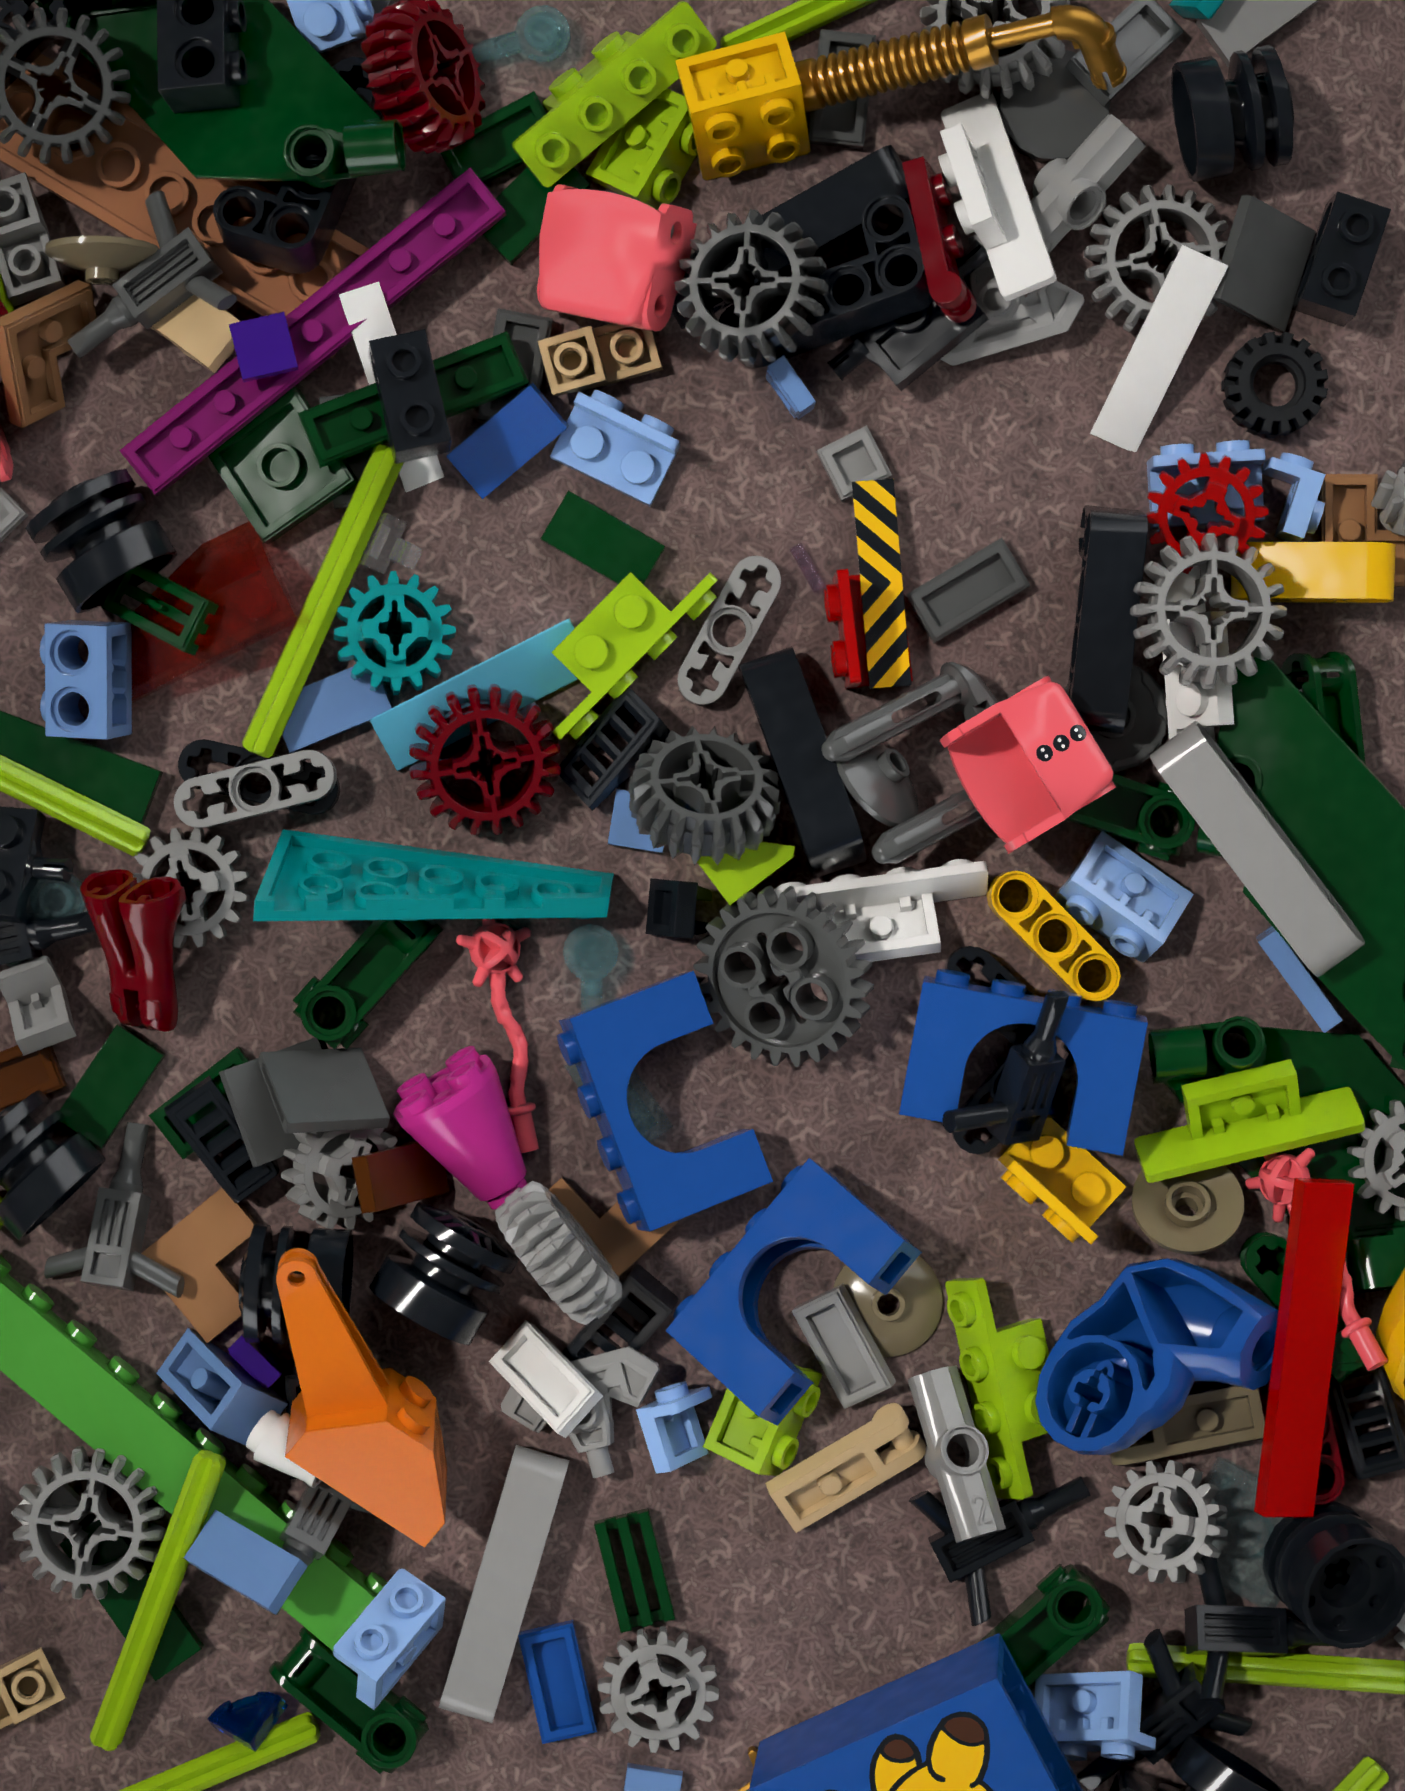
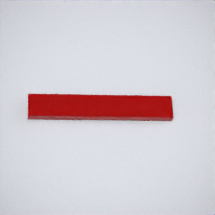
(1304, 1347)

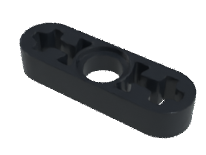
(222, 753)

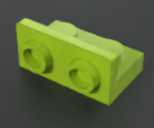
(648, 152)
(756, 1442)

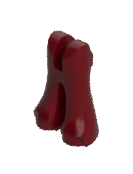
(137, 938)

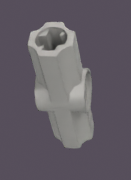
(1073, 189)
(965, 1489)

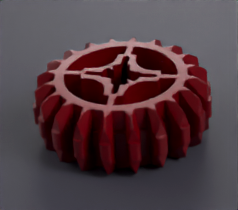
(424, 74)
(510, 757)

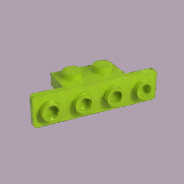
(609, 91)
(616, 638)
(1246, 1119)
(1001, 1379)

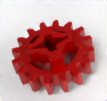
(1214, 489)

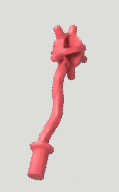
(495, 952)
(1277, 1185)

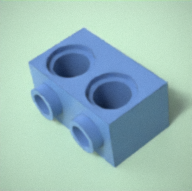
(102, 680)

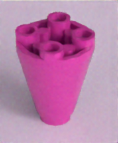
(465, 1125)

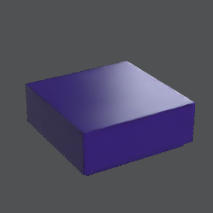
(263, 347)
(257, 1361)

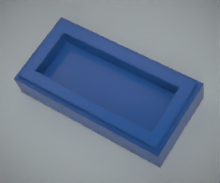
(507, 440)
(557, 1681)

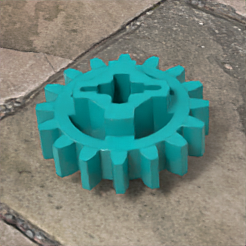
(418, 632)

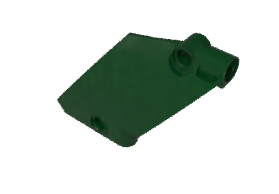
(284, 108)
(1341, 826)
(1322, 1064)

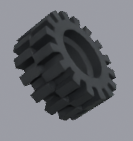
(1302, 365)

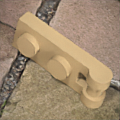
(847, 1468)

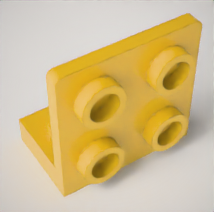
(745, 106)
(1063, 1178)

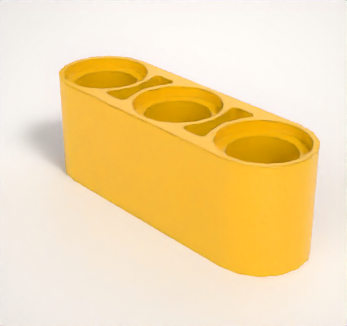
(1326, 571)
(1079, 944)

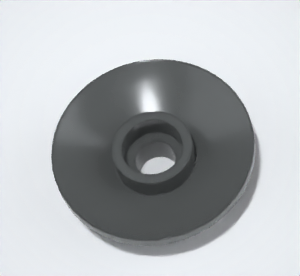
(881, 784)

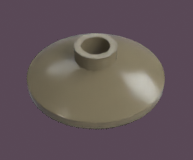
(100, 255)
(1210, 1193)
(914, 1318)

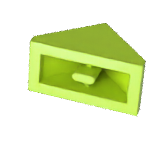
(738, 877)

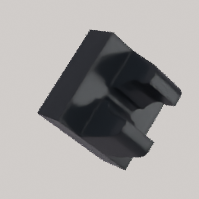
(674, 907)

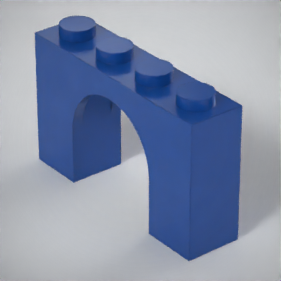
(1103, 1042)
(606, 1048)
(722, 1318)

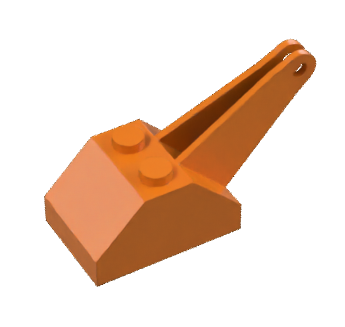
(354, 1422)

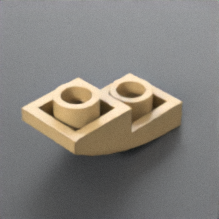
(199, 332)
(598, 357)
(27, 1687)

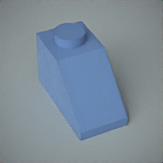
(217, 1387)

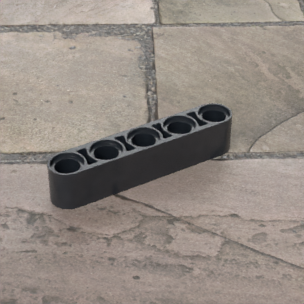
(828, 210)

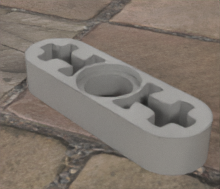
(760, 600)
(211, 785)

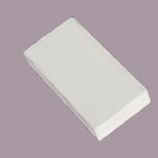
(545, 1379)

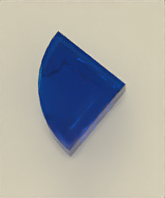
(249, 1718)

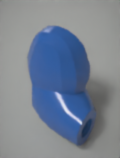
(1142, 1347)

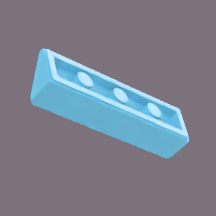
(524, 668)

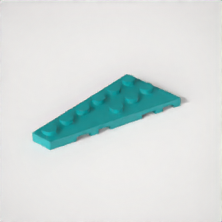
(370, 880)

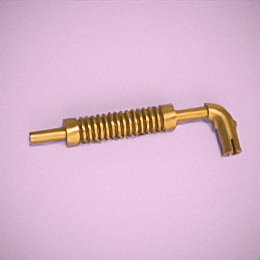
(953, 50)

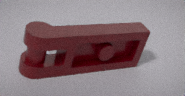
(937, 240)

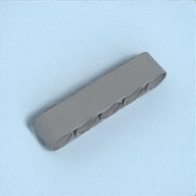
(1257, 849)
(504, 1584)

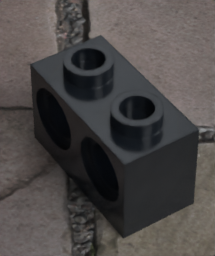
(190, 47)
(1341, 258)
(409, 396)

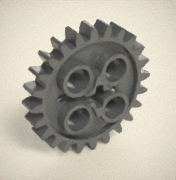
(825, 961)

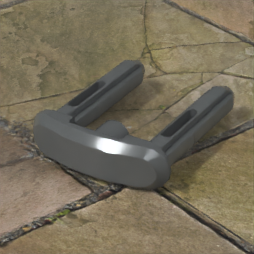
(954, 688)

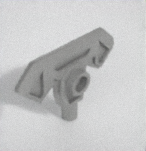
(1017, 321)
(615, 1374)

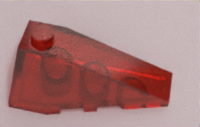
(251, 601)

